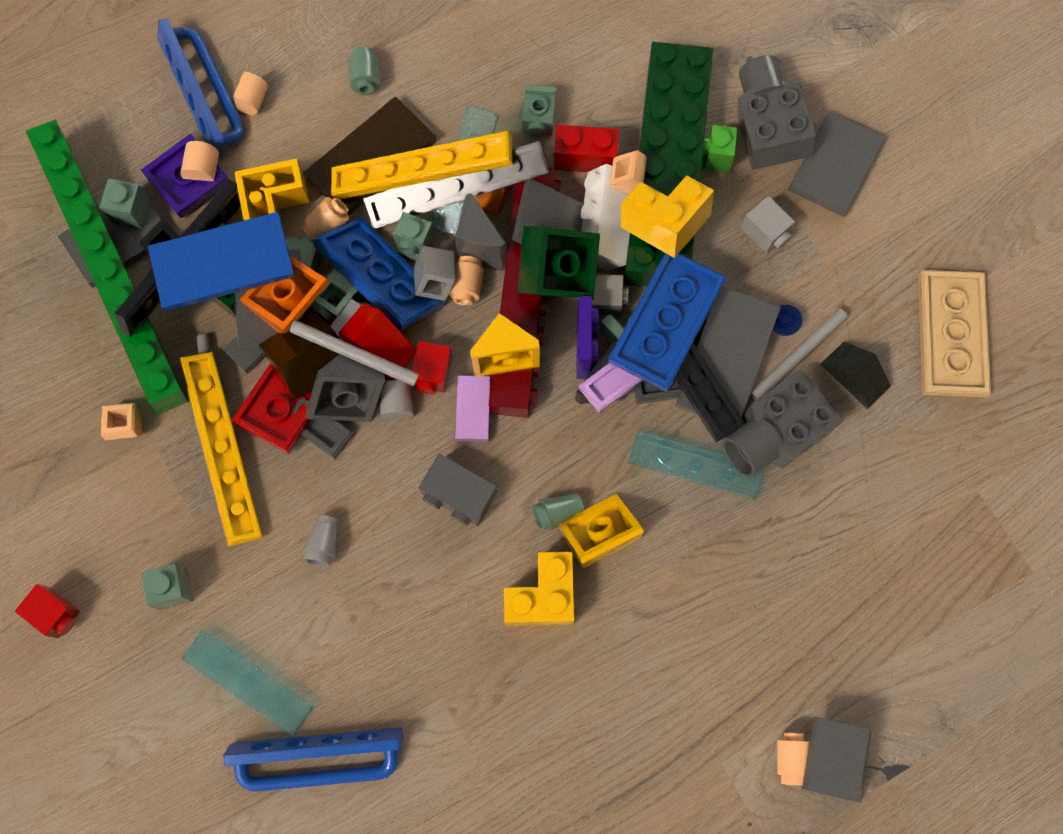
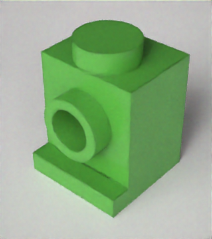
(719, 149)

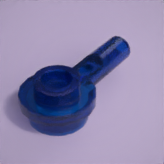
(788, 321)

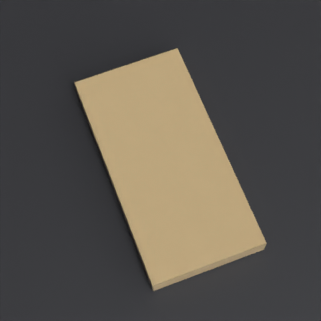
(954, 333)

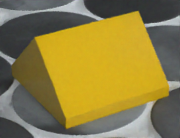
(504, 349)
(601, 531)

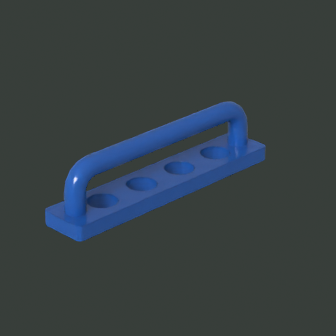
(192, 93)
(315, 746)

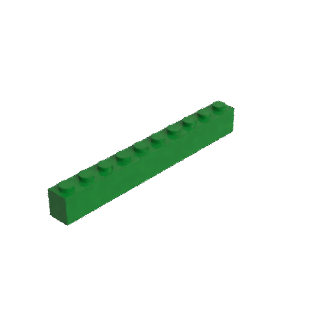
(104, 263)

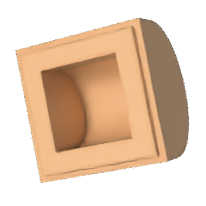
(250, 93)
(199, 161)
(628, 171)
(121, 421)

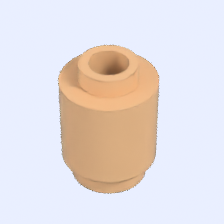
(325, 217)
(467, 280)
(792, 758)

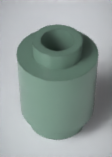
(364, 71)

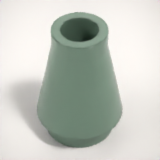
(556, 510)

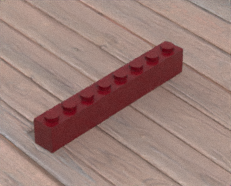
(512, 391)

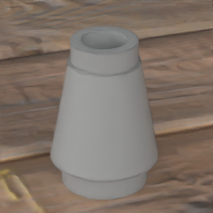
(321, 544)

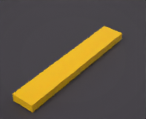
(422, 165)
(220, 449)

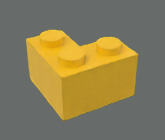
(271, 188)
(664, 219)
(551, 601)

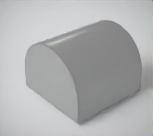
(396, 400)

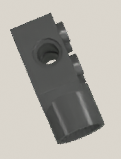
(773, 115)
(780, 426)

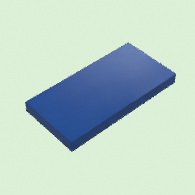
(221, 261)
(376, 272)
(666, 320)

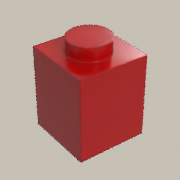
(433, 366)
(48, 611)

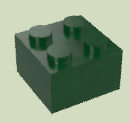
(558, 262)

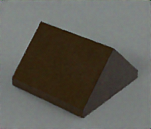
(297, 358)

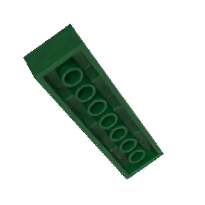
(670, 136)

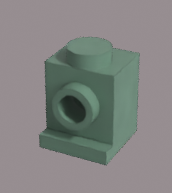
(538, 110)
(411, 235)
(337, 289)

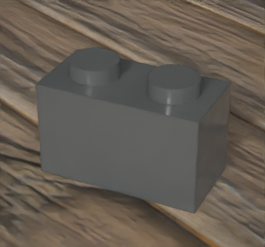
(457, 490)

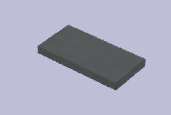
(735, 343)

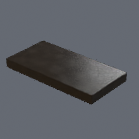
(385, 133)

